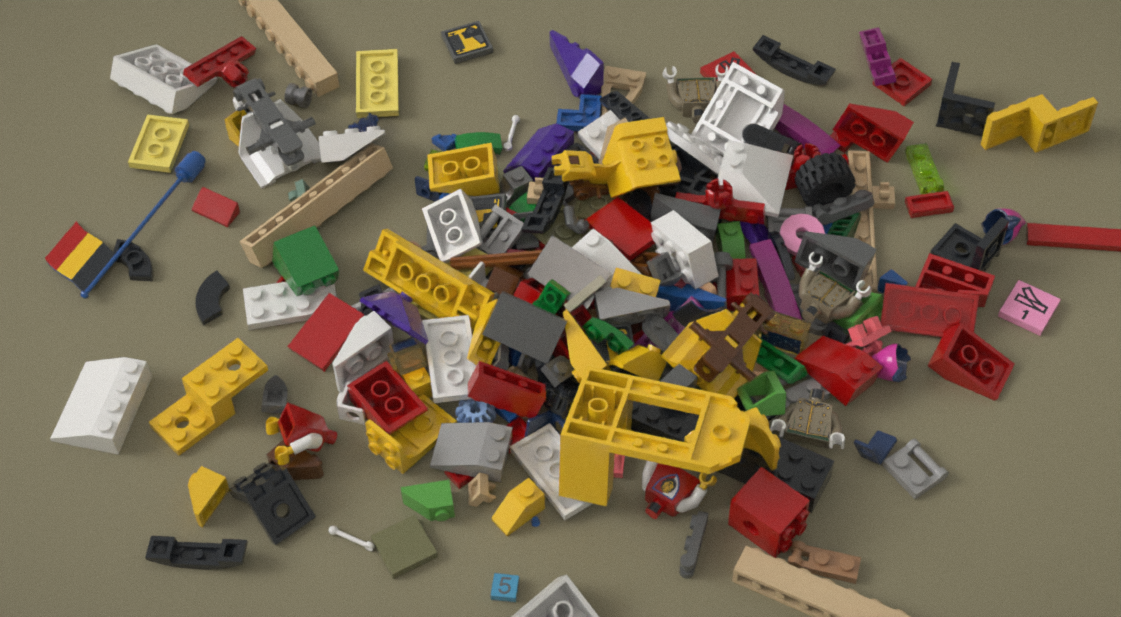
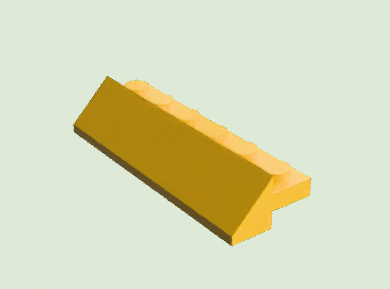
(425, 279)

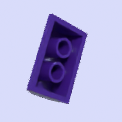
(537, 152)

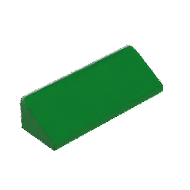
(783, 365)

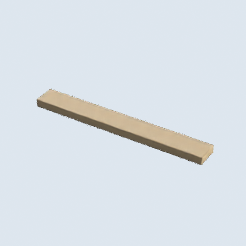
(861, 168)

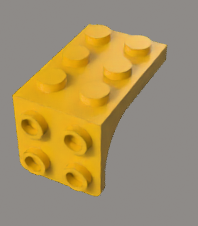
(758, 438)
(411, 441)

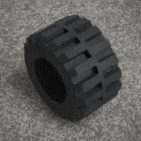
(824, 179)

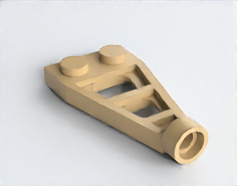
(625, 80)

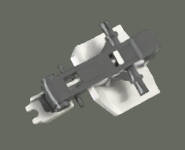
(272, 134)

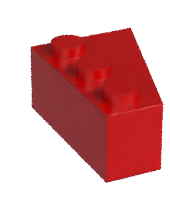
(952, 276)

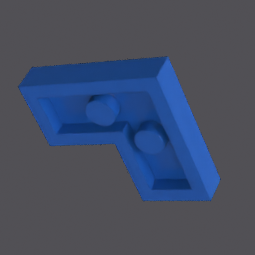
(578, 119)

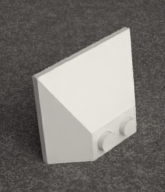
(738, 102)
(756, 174)

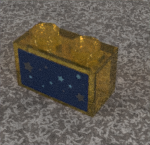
(787, 333)
(406, 356)

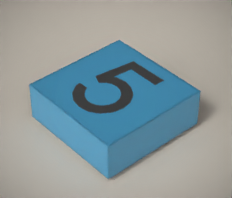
(505, 587)

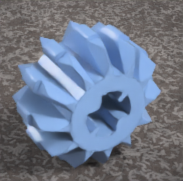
(474, 411)

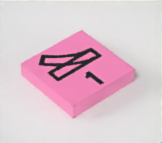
(1029, 307)

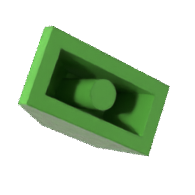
(731, 239)
(430, 500)

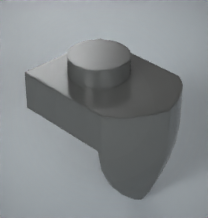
(664, 270)
(558, 370)
(274, 395)

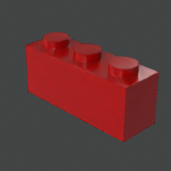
(506, 390)

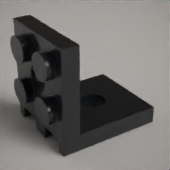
(955, 107)
(979, 250)
(268, 489)

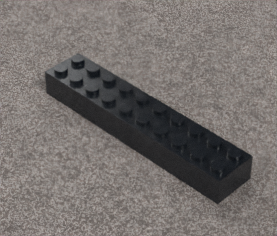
(797, 466)

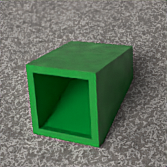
(305, 261)

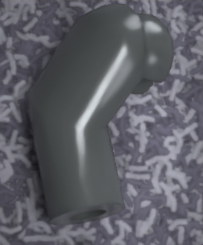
(572, 223)

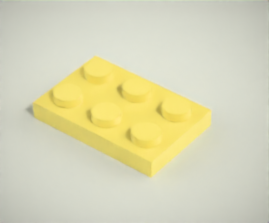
(158, 143)

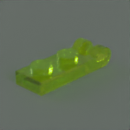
(924, 168)

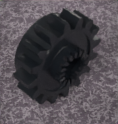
(560, 398)

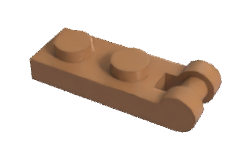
(825, 562)

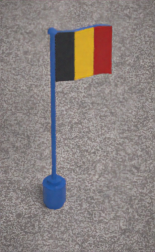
(86, 259)

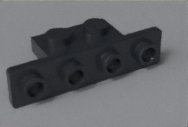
(622, 107)

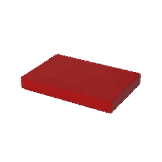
(623, 228)
(325, 332)

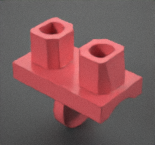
(869, 339)

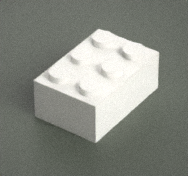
(687, 247)

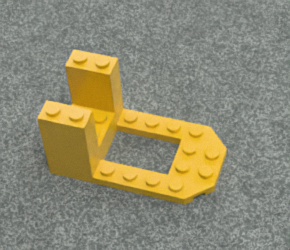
(602, 422)

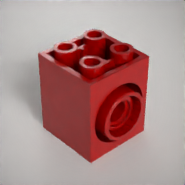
(769, 512)

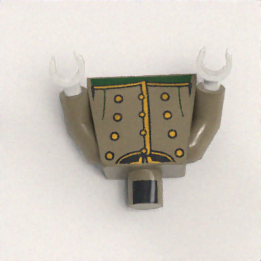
(692, 94)
(826, 297)
(810, 422)

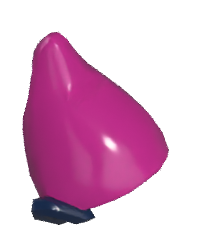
(1015, 220)
(894, 362)

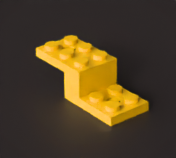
(1038, 123)
(208, 396)

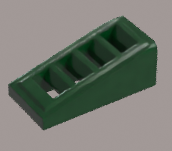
(850, 230)

